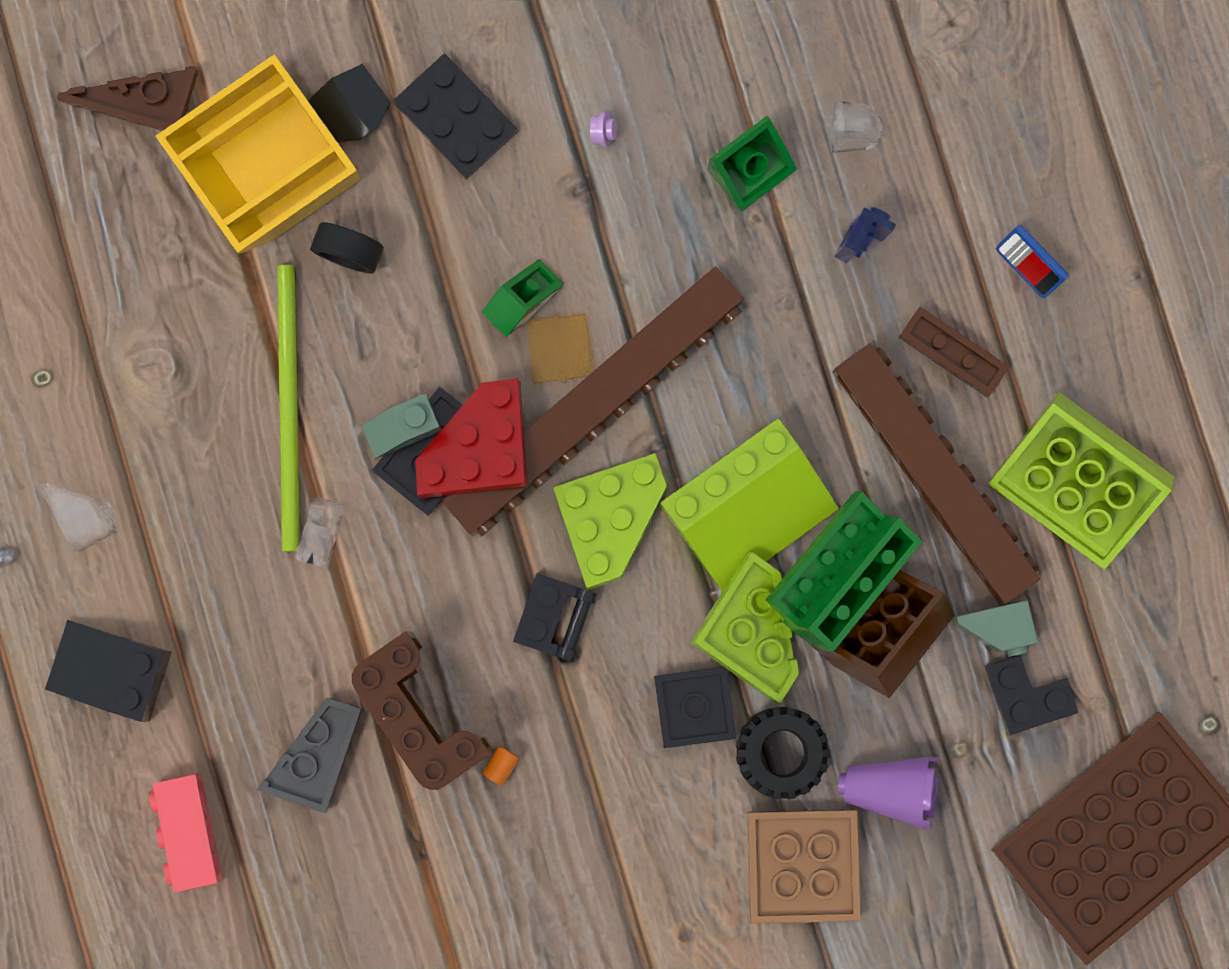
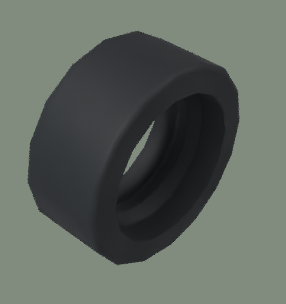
(346, 247)

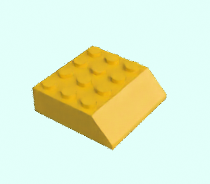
(258, 156)

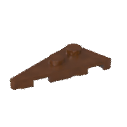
(147, 101)

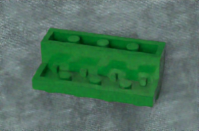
(843, 572)

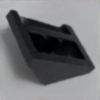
(350, 104)

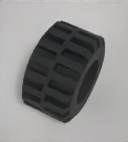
(814, 759)

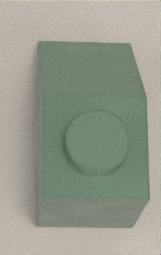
(401, 426)
(1001, 627)

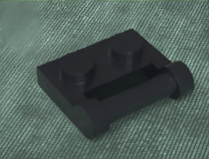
(543, 613)

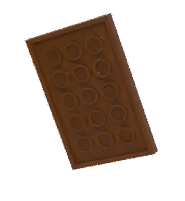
(1119, 838)

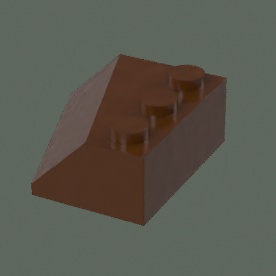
(892, 634)

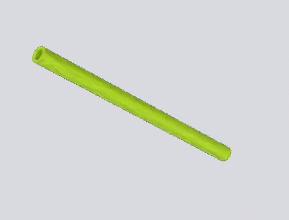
(288, 408)

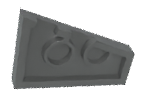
(316, 758)

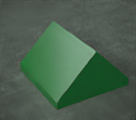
(752, 164)

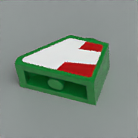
(521, 297)

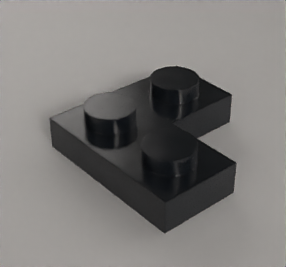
(1020, 704)

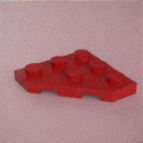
(478, 446)

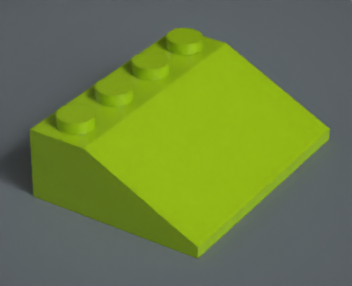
(1082, 481)
(749, 502)

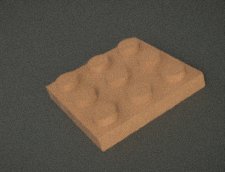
(803, 866)

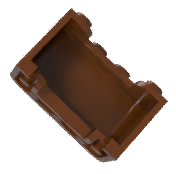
(382, 689)

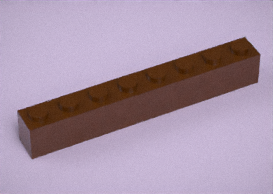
(936, 474)

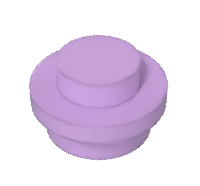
(603, 129)

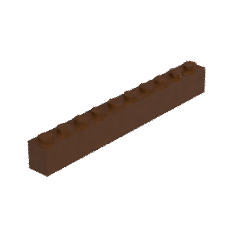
(607, 393)

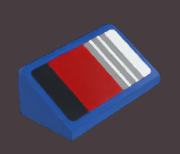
(1031, 261)

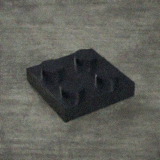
(695, 707)

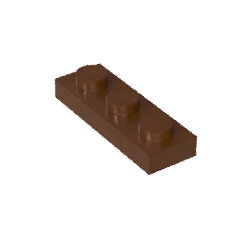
(953, 352)

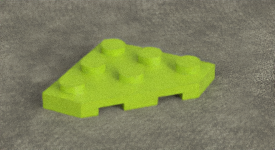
(610, 515)
(749, 633)

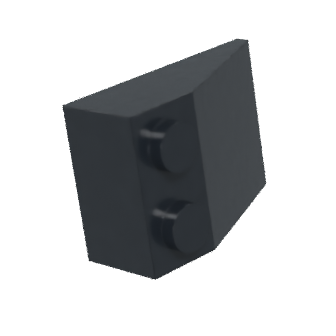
(108, 671)

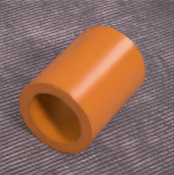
(500, 765)

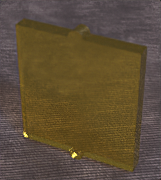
(559, 348)

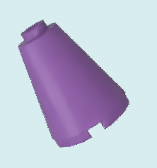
(894, 789)

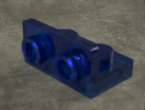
(864, 227)

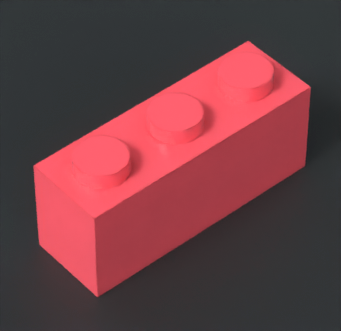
(186, 832)

